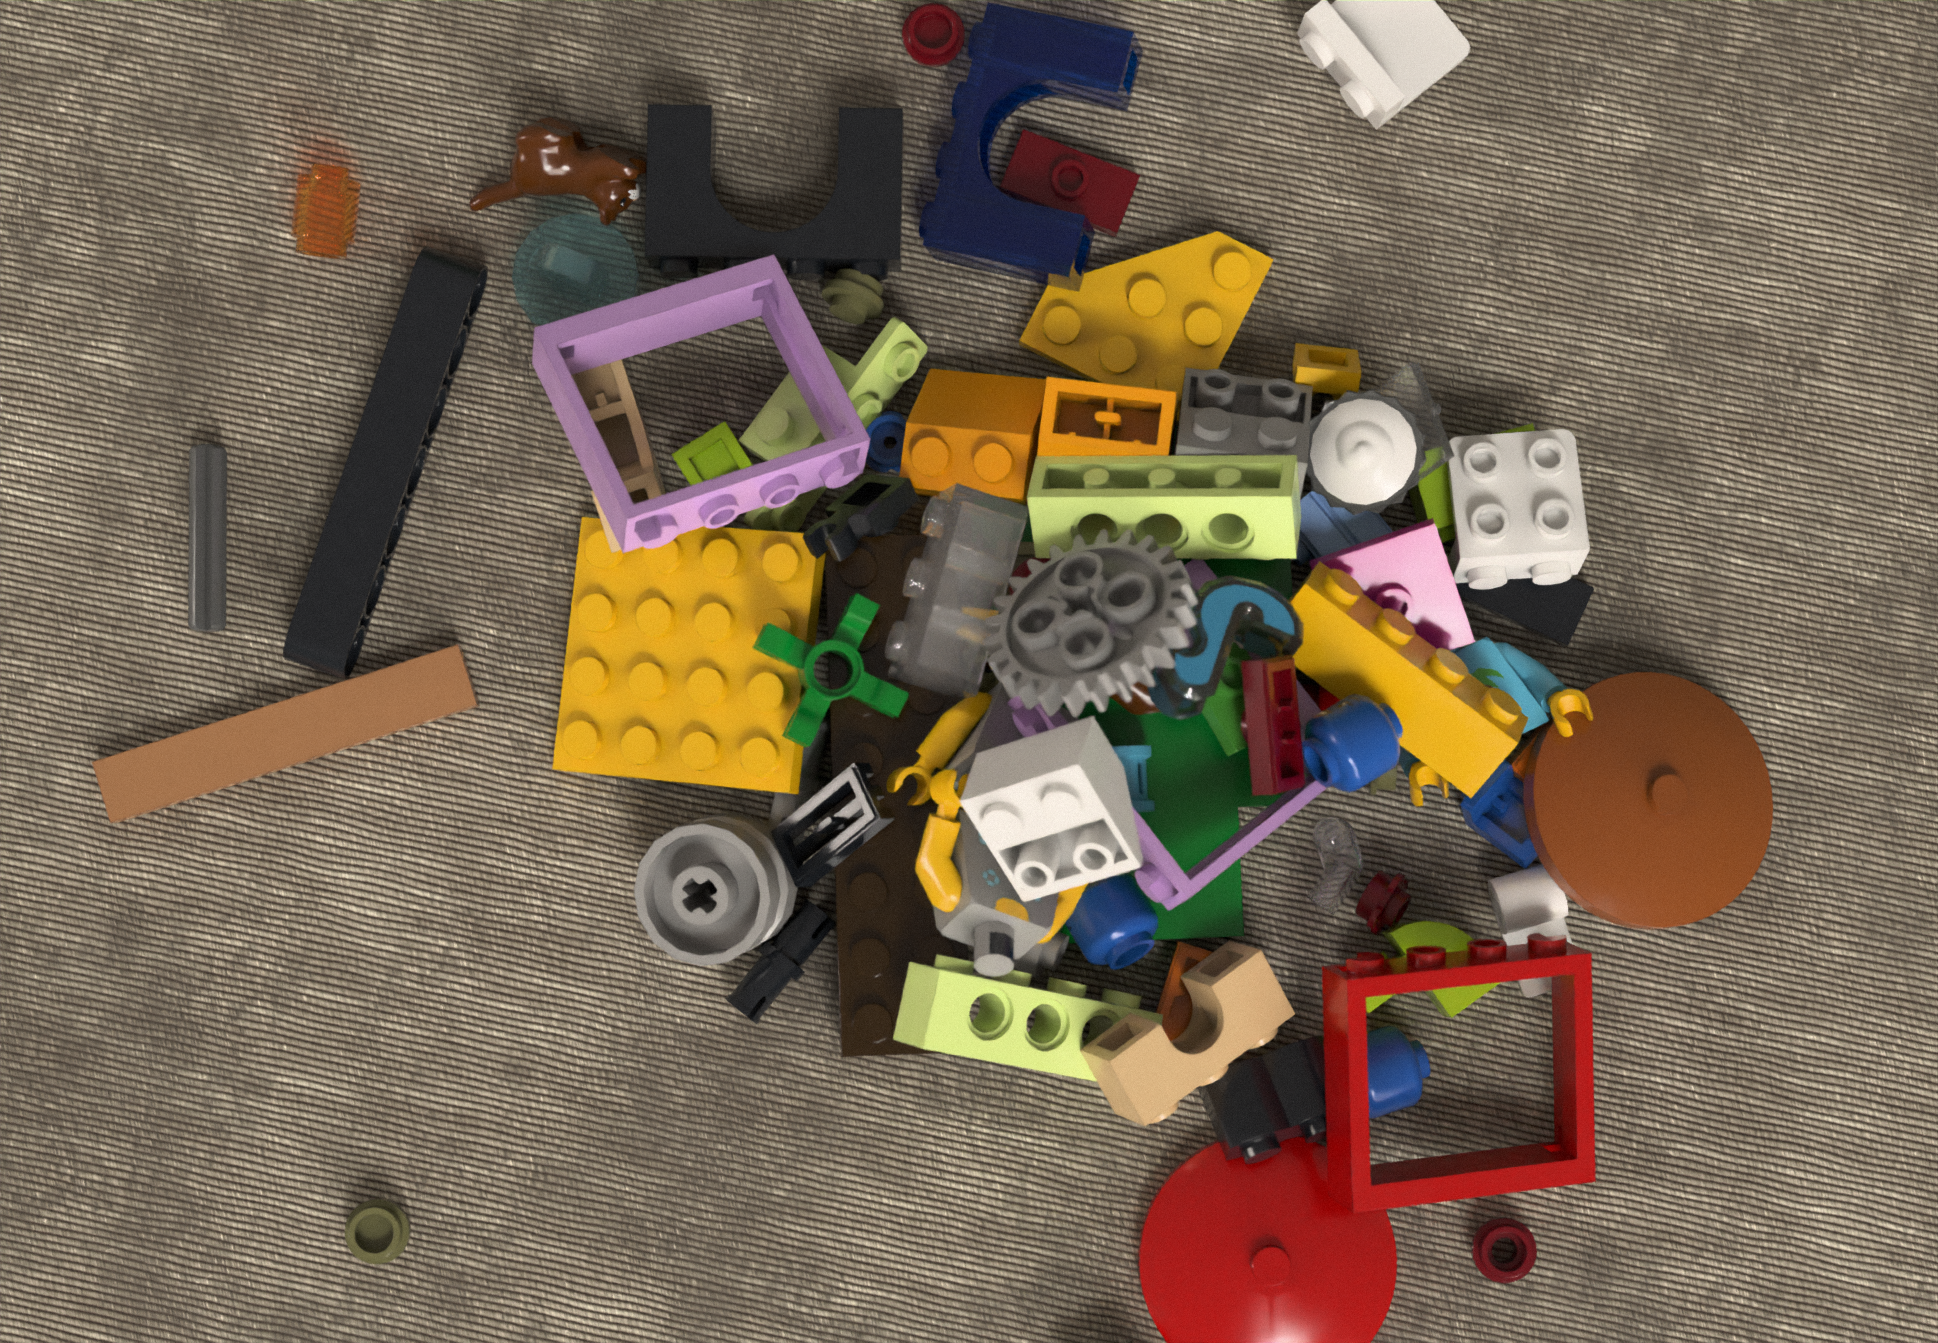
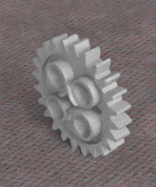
(1090, 622)

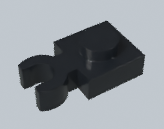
(864, 509)

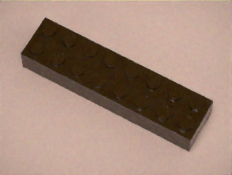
(879, 897)

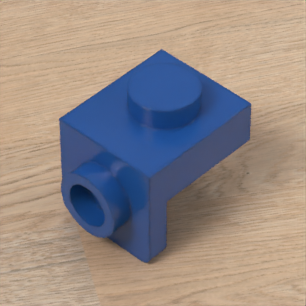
(1499, 815)

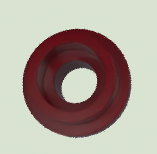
(1523, 1255)

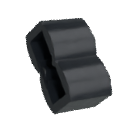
(1269, 1101)

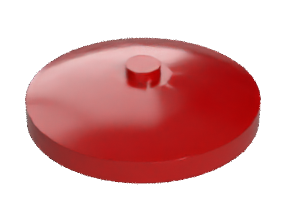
(1263, 1253)

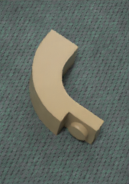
(624, 433)

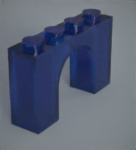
(1016, 61)

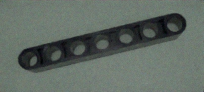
(385, 463)

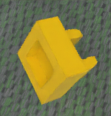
(1326, 369)

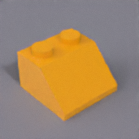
(973, 434)

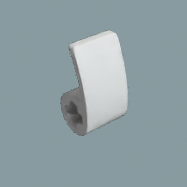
(1527, 905)

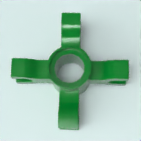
(843, 642)

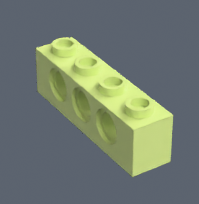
(1188, 502)
(938, 1005)

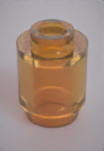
(325, 212)

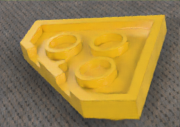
(1151, 314)

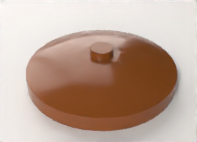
(1651, 803)

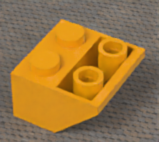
(1106, 420)

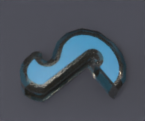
(1226, 613)

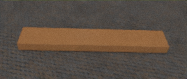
(285, 734)

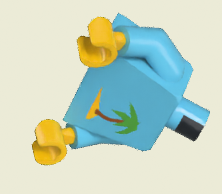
(1525, 681)

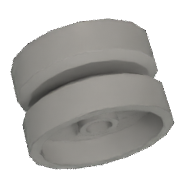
(714, 889)

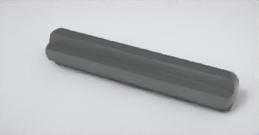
(207, 538)

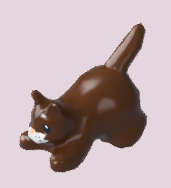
(557, 161)

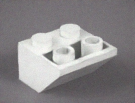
(1054, 809)

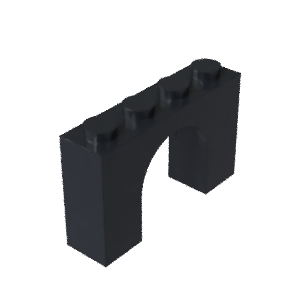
(693, 231)

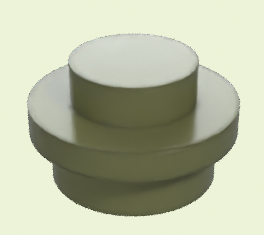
(853, 296)
(377, 1231)

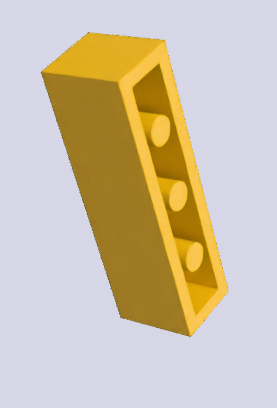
(1374, 652)

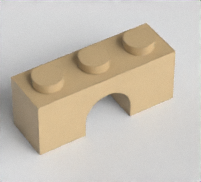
(1234, 1010)

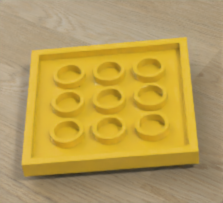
(666, 661)

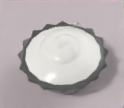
(1364, 451)

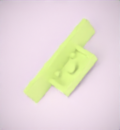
(788, 425)

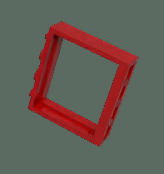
(1468, 1174)

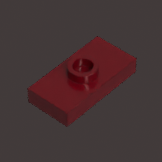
(1069, 181)
(1272, 724)

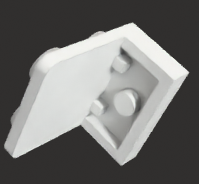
(1382, 50)
(1516, 508)

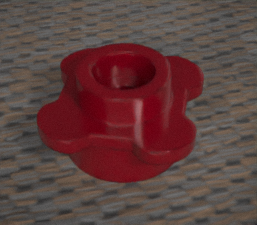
(1384, 901)

